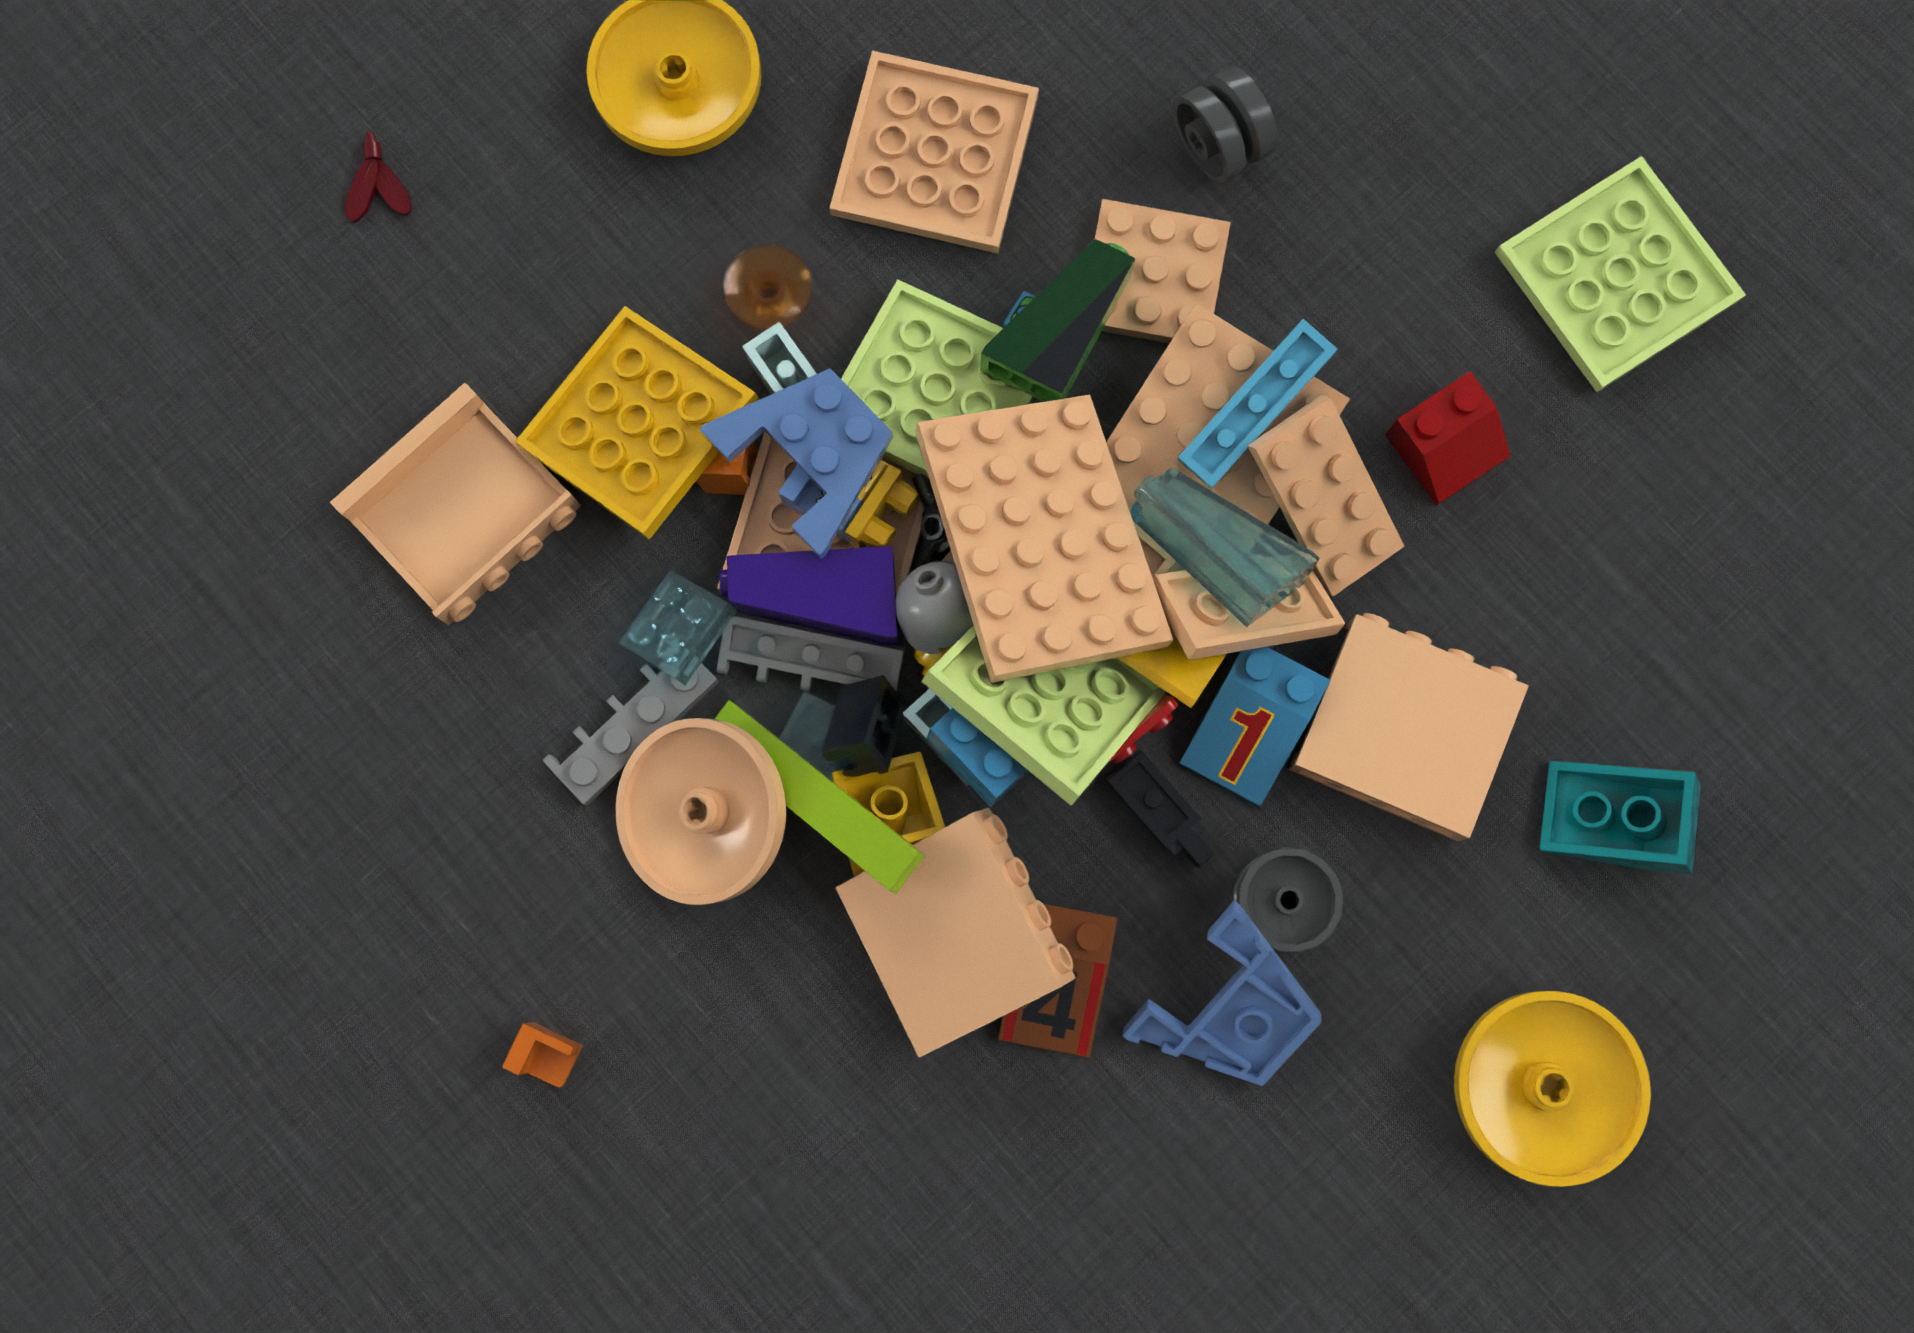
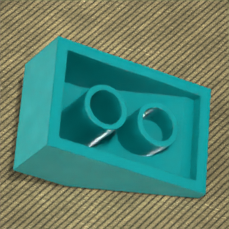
(1622, 815)

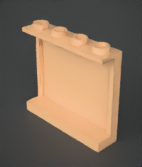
(457, 505)
(1410, 727)
(959, 934)

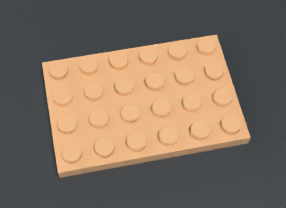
(1183, 394)
(1042, 537)

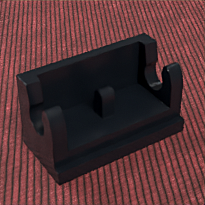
(864, 726)

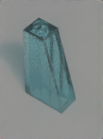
(1221, 545)

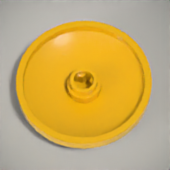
(674, 74)
(1552, 1088)

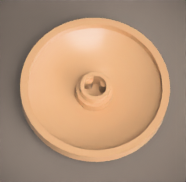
(700, 811)

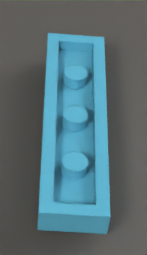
(1257, 403)

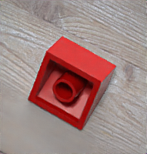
(1451, 438)

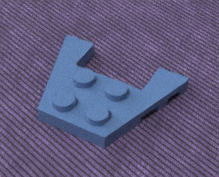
(824, 433)
(1249, 1022)

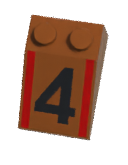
(1069, 1015)

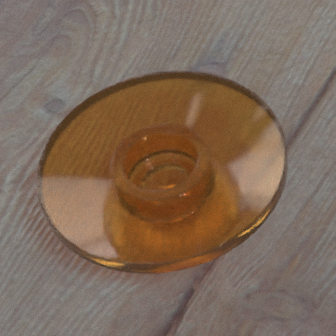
(765, 268)

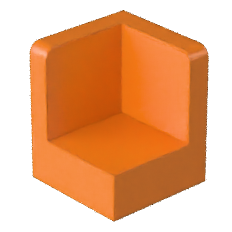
(731, 477)
(542, 1054)

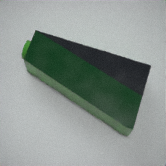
(1058, 328)

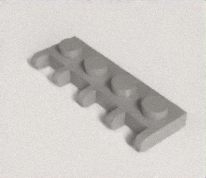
(806, 652)
(607, 751)

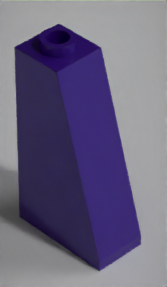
(842, 593)

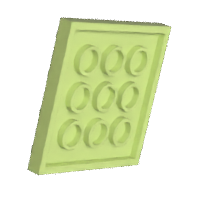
(1619, 273)
(924, 366)
(1052, 721)

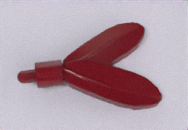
(375, 175)

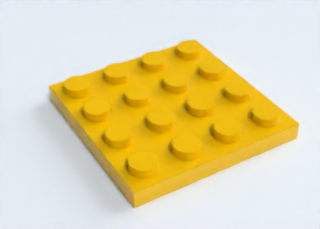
(632, 421)

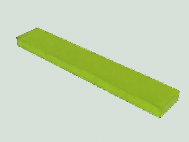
(832, 810)

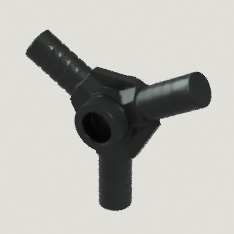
(932, 528)

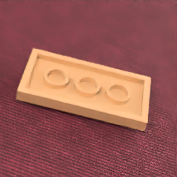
(1326, 494)
(1210, 629)

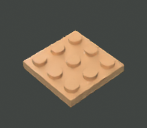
(1173, 268)

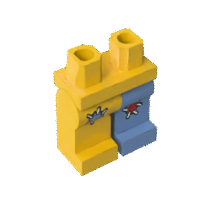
(864, 523)

